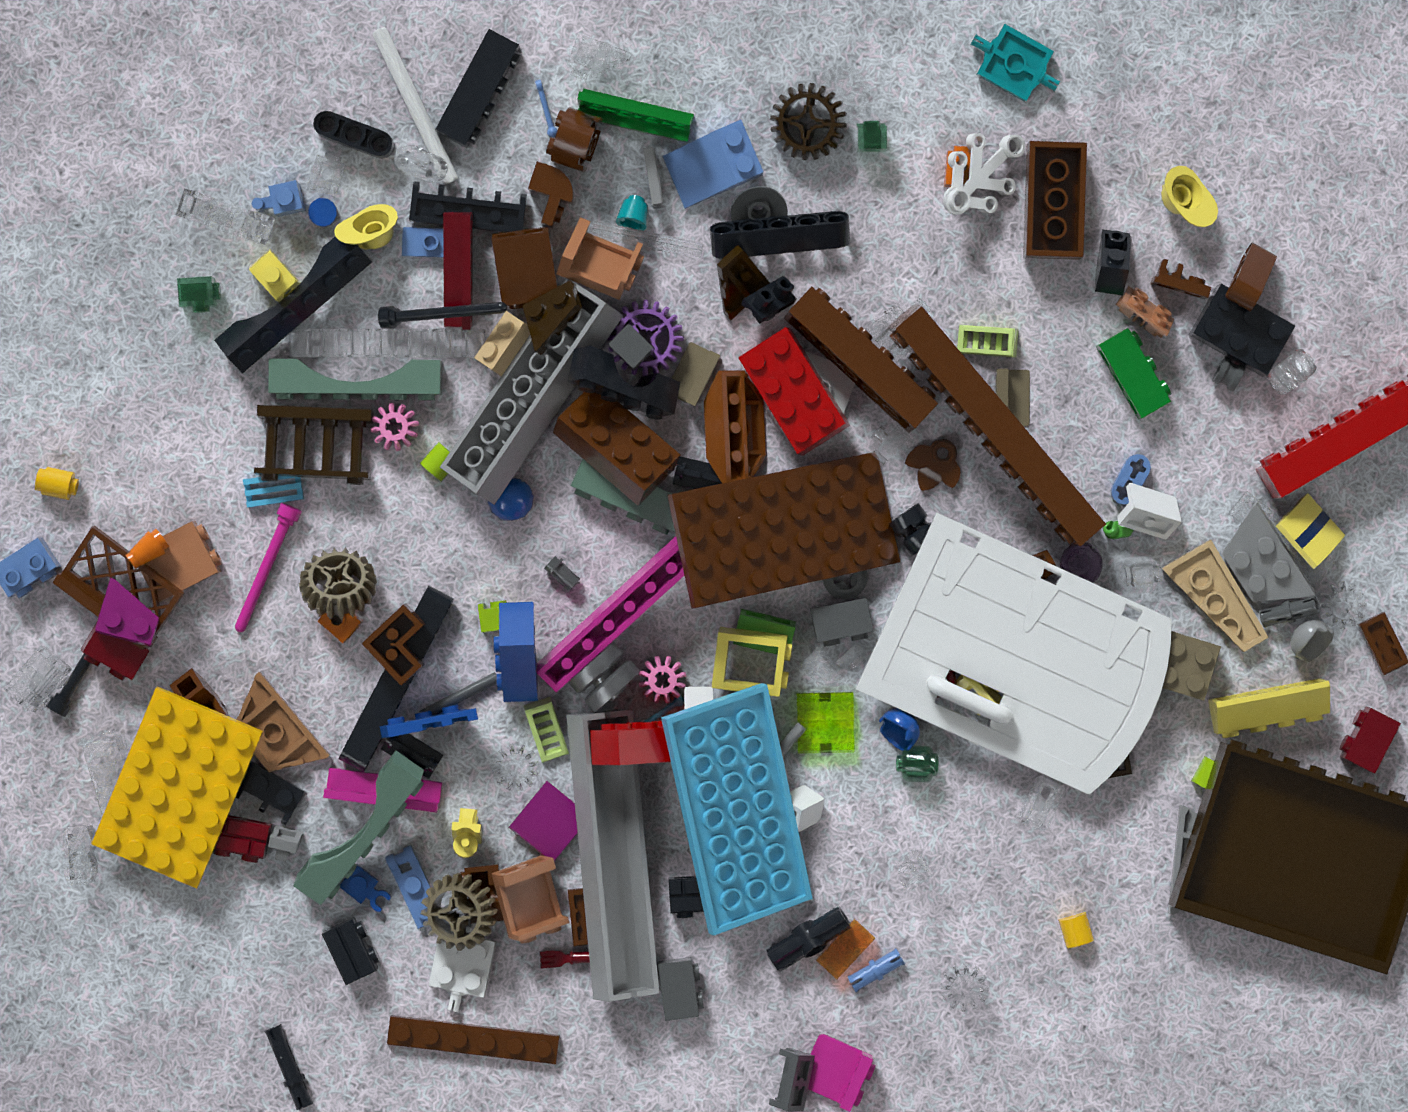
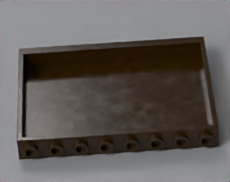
(1298, 857)

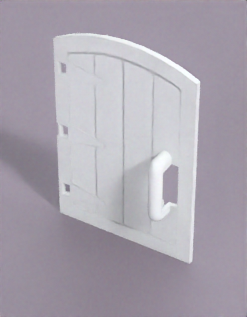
(1062, 654)

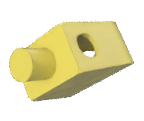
(274, 275)

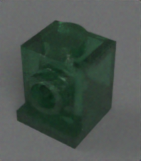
(871, 136)

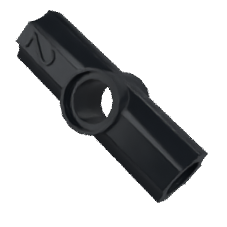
(808, 938)

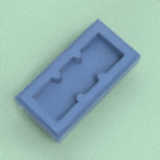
(422, 242)

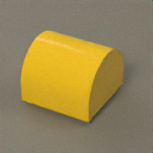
(1076, 930)

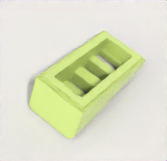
(1011, 347)
(539, 706)

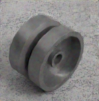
(606, 679)

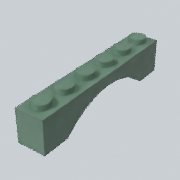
(414, 378)
(325, 869)

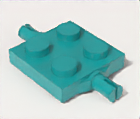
(1015, 62)

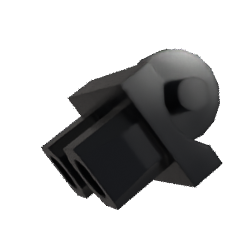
(770, 299)

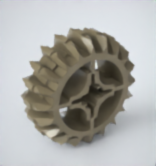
(340, 592)
(460, 890)

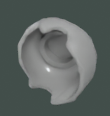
(1311, 639)

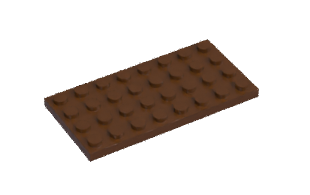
(783, 529)

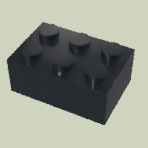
(1242, 335)

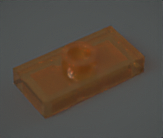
(845, 949)

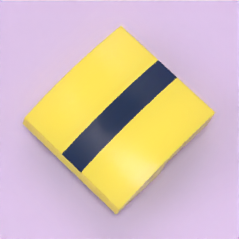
(1310, 531)

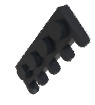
(486, 214)
(271, 790)

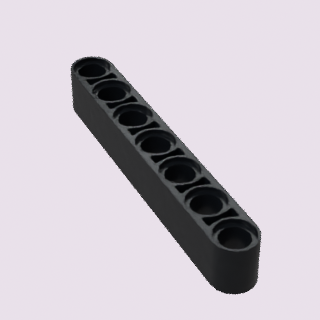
(388, 692)

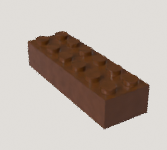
(861, 359)

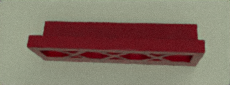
(458, 264)

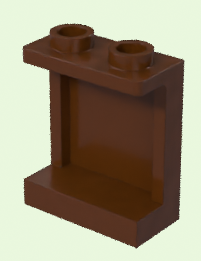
(524, 265)

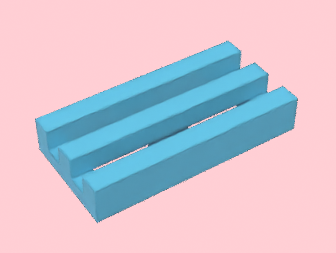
(248, 492)

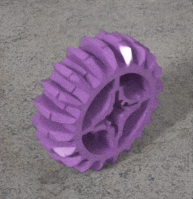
(665, 324)

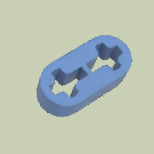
(1124, 475)

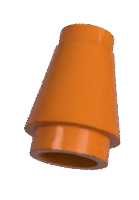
(147, 549)

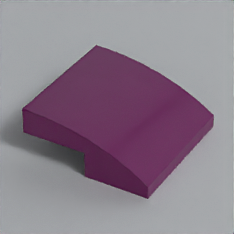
(547, 821)

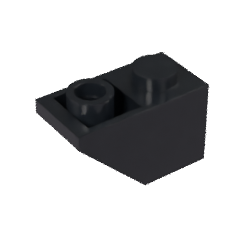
(1113, 262)

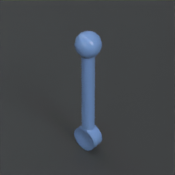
(552, 131)

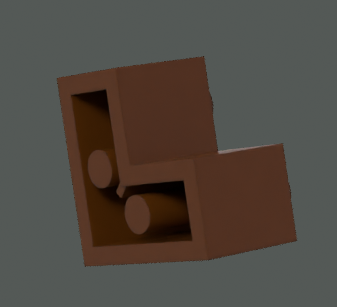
(389, 645)

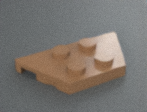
(284, 736)

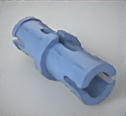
(876, 970)

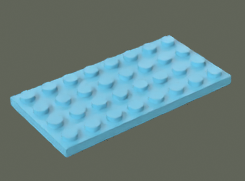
(737, 808)

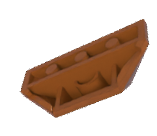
(734, 426)

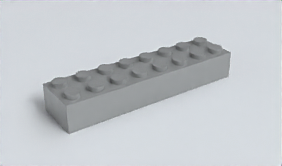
(525, 402)

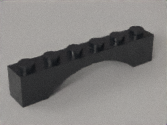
(253, 337)

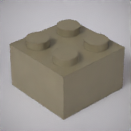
(1190, 665)

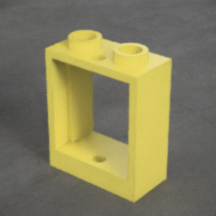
(726, 635)

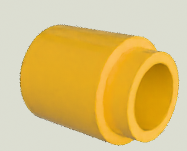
(56, 483)

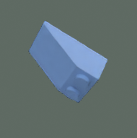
(713, 164)

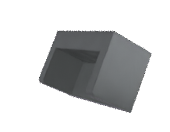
(631, 347)

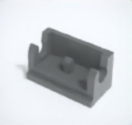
(794, 1080)

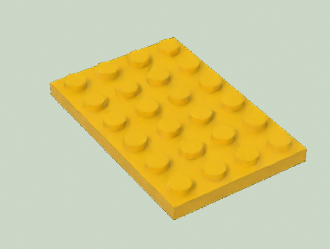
(177, 787)

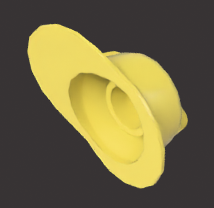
(1188, 197)
(369, 228)

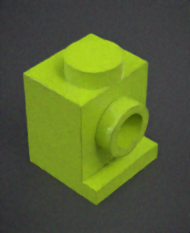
(490, 616)

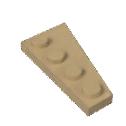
(1214, 590)

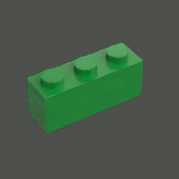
(1134, 373)

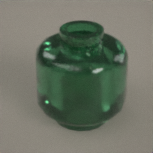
(918, 764)

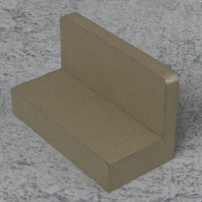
(694, 372)
(1014, 391)

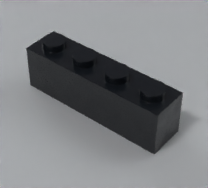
(478, 88)

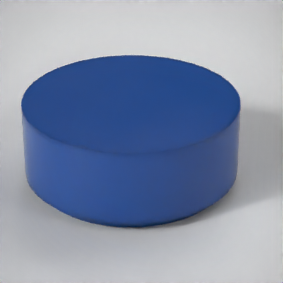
(322, 212)

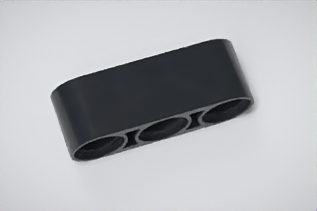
(344, 124)

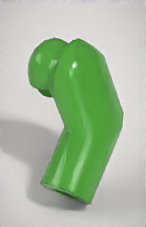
(1115, 531)

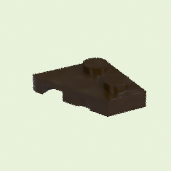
(737, 280)
(551, 313)

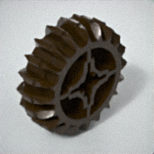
(806, 134)

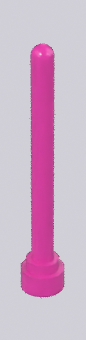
(286, 518)

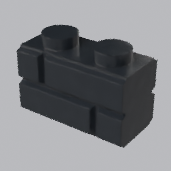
(684, 896)
(351, 950)

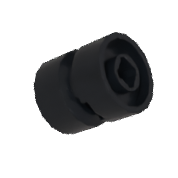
(903, 528)

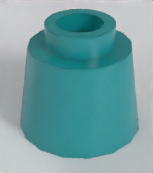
(633, 213)

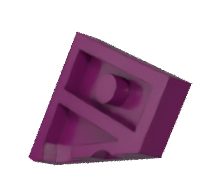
(126, 616)

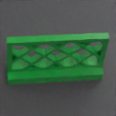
(637, 115)

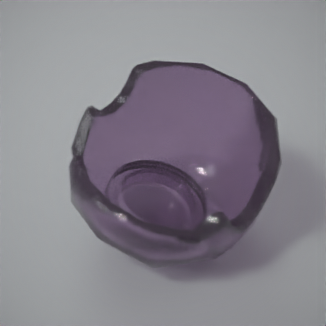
(1082, 561)

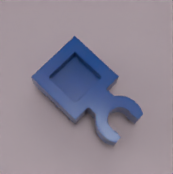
(362, 886)

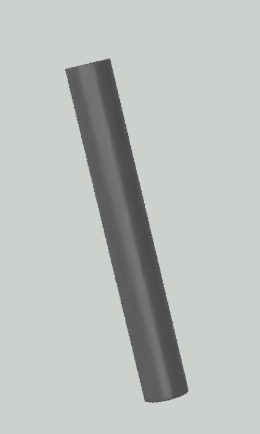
(462, 694)

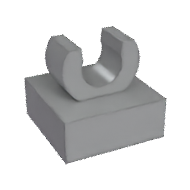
(285, 841)

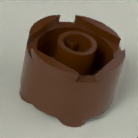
(574, 139)

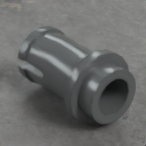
(561, 573)

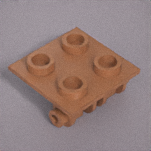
(1137, 302)

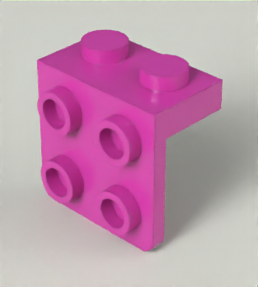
(839, 1071)

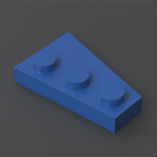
(424, 720)

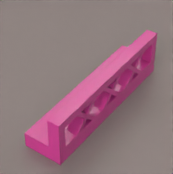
(361, 788)

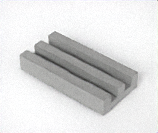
(653, 176)

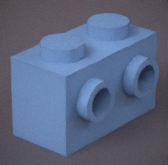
(27, 567)

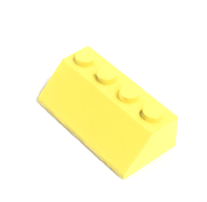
(1270, 706)

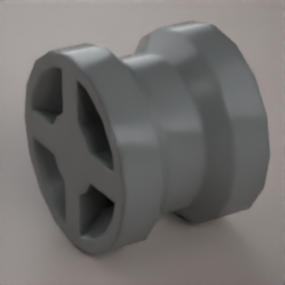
(1229, 373)

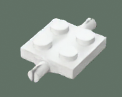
(464, 970)

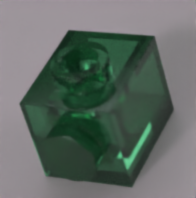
(198, 293)

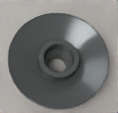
(770, 199)

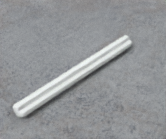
(412, 100)

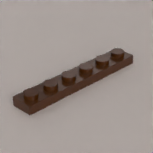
(473, 1039)

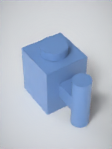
(283, 199)

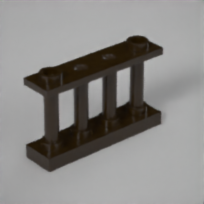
(329, 420)

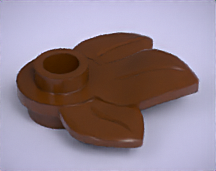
(931, 467)

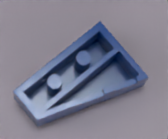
(517, 652)

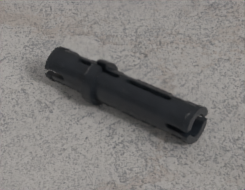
(293, 1078)

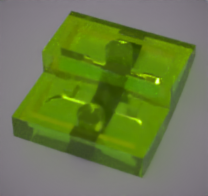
(827, 722)

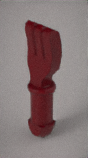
(558, 958)

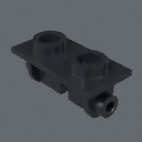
(694, 474)
(415, 751)

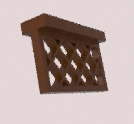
(93, 598)

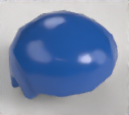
(514, 501)
(900, 728)

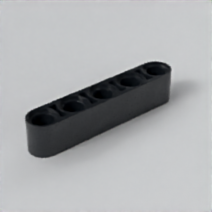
(781, 234)

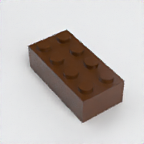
(1055, 200)
(616, 445)

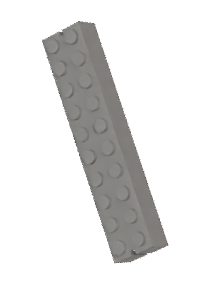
(612, 866)

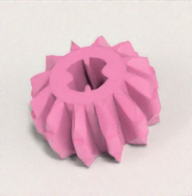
(389, 435)
(672, 679)

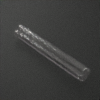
(648, 239)

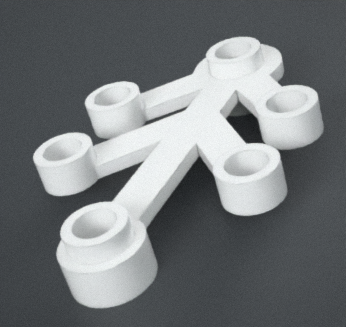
(979, 174)

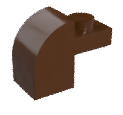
(553, 184)
(196, 689)

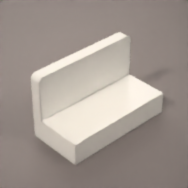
(1150, 512)

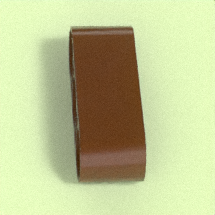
(1251, 276)

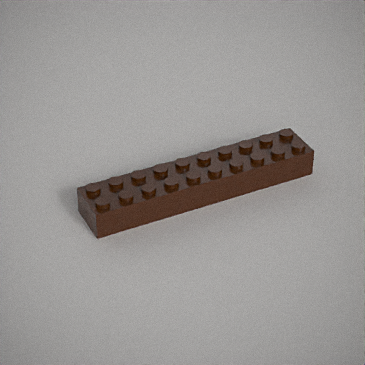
(997, 426)

